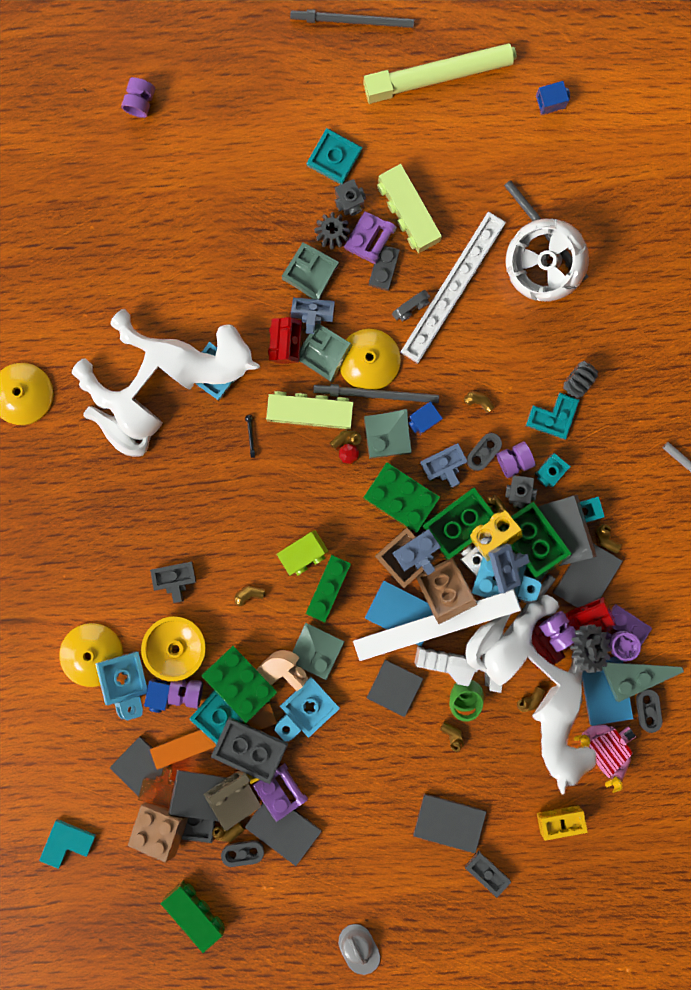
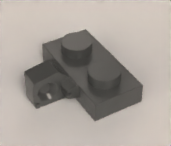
(174, 579)

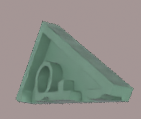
(632, 679)

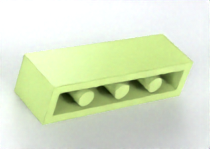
(409, 209)
(309, 411)

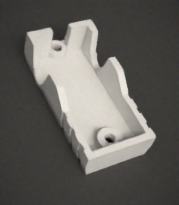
(453, 664)

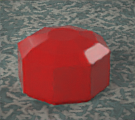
(348, 454)

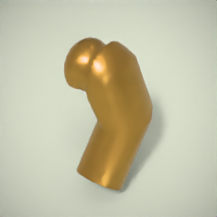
(479, 398)
(346, 437)
(496, 502)
(605, 540)
(246, 593)
(532, 702)
(455, 736)
(229, 835)

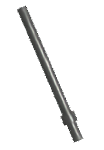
(312, 16)
(534, 216)
(334, 390)

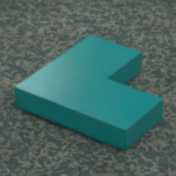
(556, 422)
(64, 838)

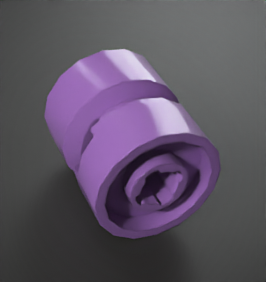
(137, 99)
(516, 459)
(558, 630)
(624, 645)
(192, 695)

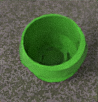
(466, 699)

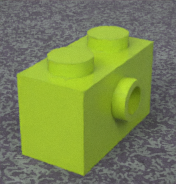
(303, 552)

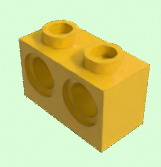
(498, 537)
(562, 822)

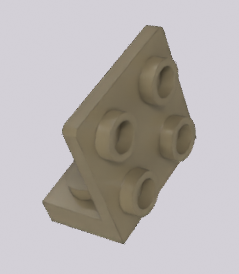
(232, 800)

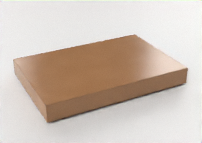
(446, 591)

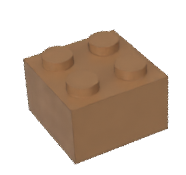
(389, 561)
(157, 832)

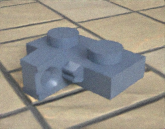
(312, 312)
(445, 465)
(418, 552)
(506, 567)

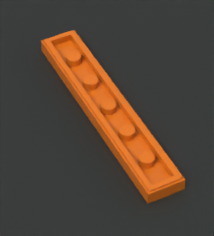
(199, 742)

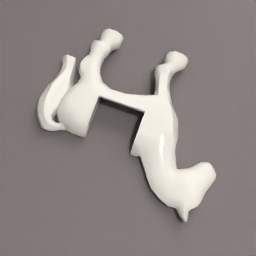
(174, 357)
(560, 707)

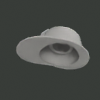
(359, 949)

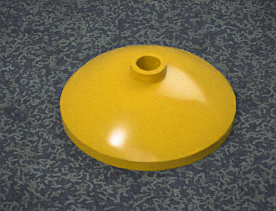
(374, 373)
(34, 398)
(90, 638)
(158, 647)

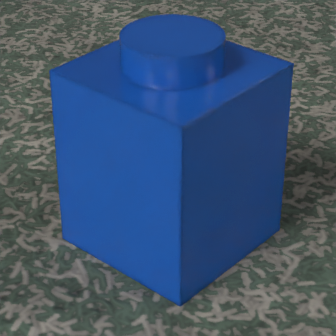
(552, 97)
(424, 418)
(157, 695)

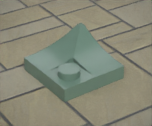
(310, 271)
(324, 352)
(387, 434)
(317, 651)

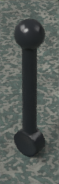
(249, 418)

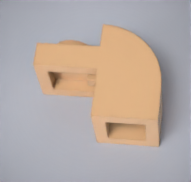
(283, 664)

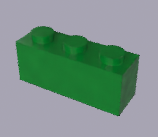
(328, 588)
(193, 916)

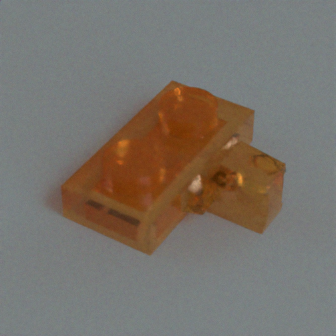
(158, 790)

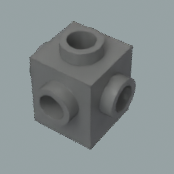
(349, 198)
(522, 484)

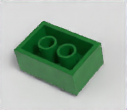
(401, 497)
(457, 521)
(538, 541)
(239, 684)

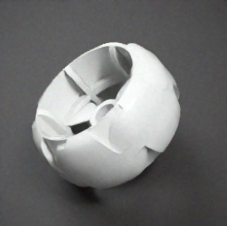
(563, 237)

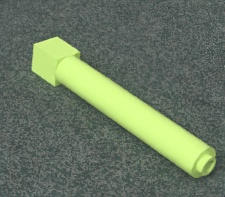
(383, 84)

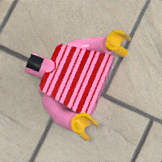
(610, 750)

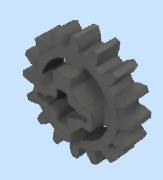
(590, 648)

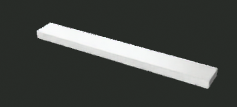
(453, 287)
(428, 628)

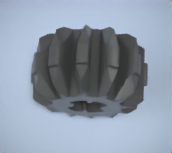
(324, 230)
(580, 379)

